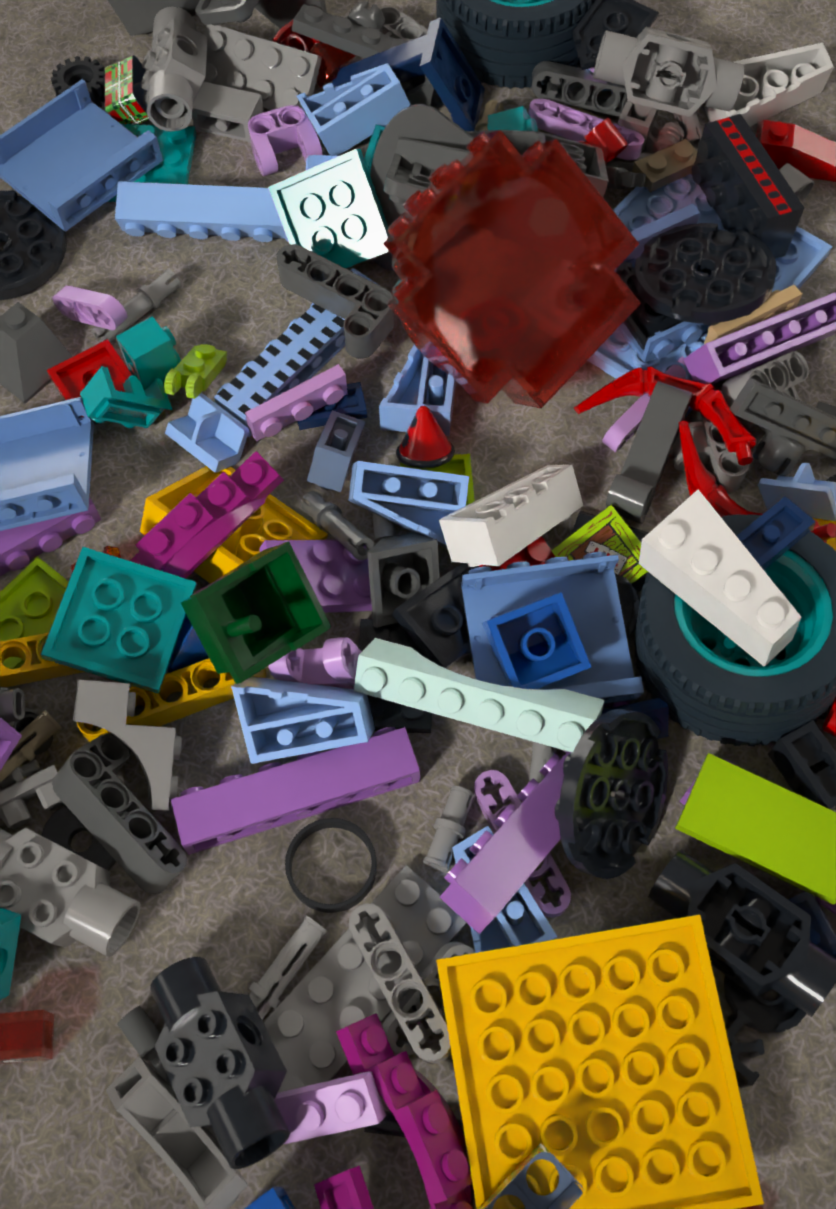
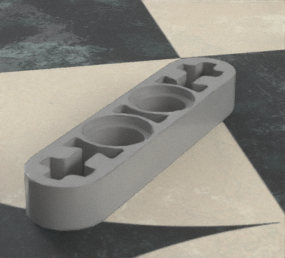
(403, 979)

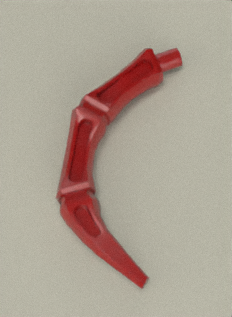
(704, 399)
(716, 495)

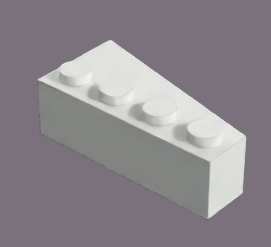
(778, 83)
(511, 517)
(719, 578)

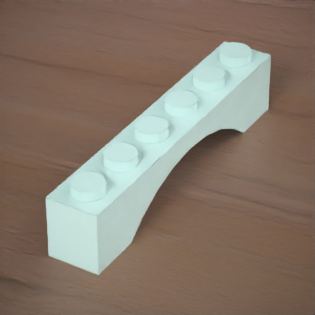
(537, 715)

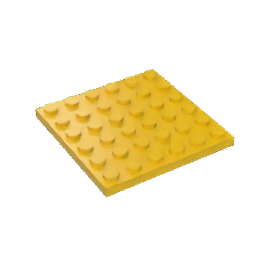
(608, 1061)

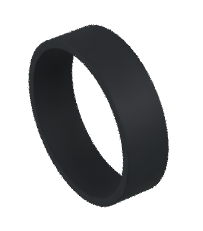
(319, 825)

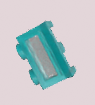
(130, 407)

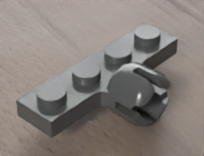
(356, 33)
(789, 426)

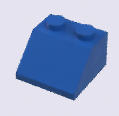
(537, 643)

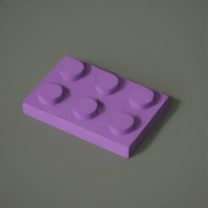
(333, 572)

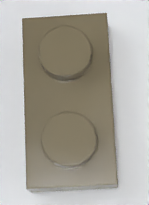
(667, 165)

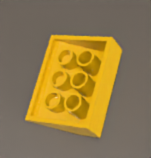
(270, 522)

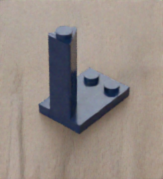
(442, 63)

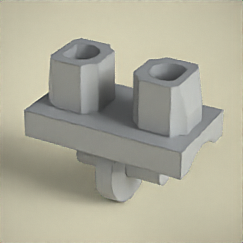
(12, 799)

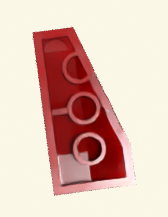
(800, 148)

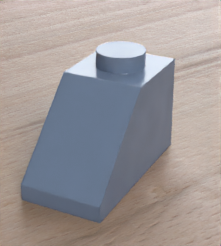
(335, 451)

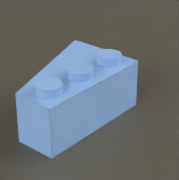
(351, 111)
(417, 386)
(408, 495)
(299, 718)
(517, 922)

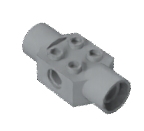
(173, 69)
(668, 71)
(62, 894)

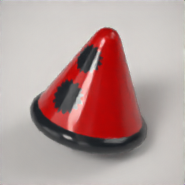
(425, 443)

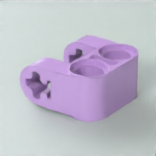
(281, 131)
(327, 666)

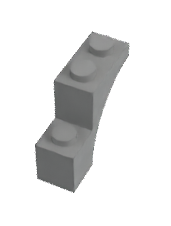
(154, 746)
(188, 1151)

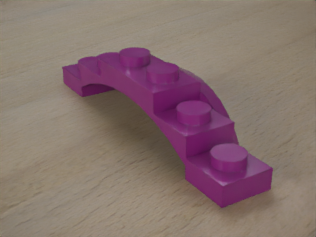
(207, 521)
(419, 1110)

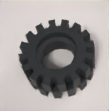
(73, 72)

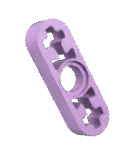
(90, 307)

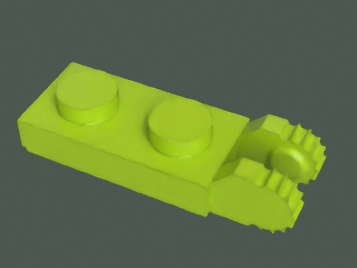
(196, 370)

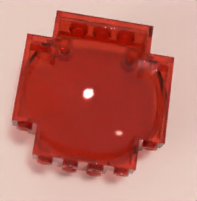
(510, 269)

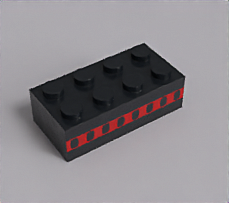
(745, 184)

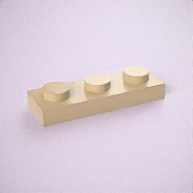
(776, 304)

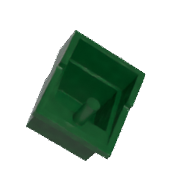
(256, 613)

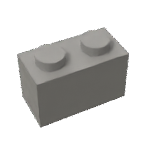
(225, 110)

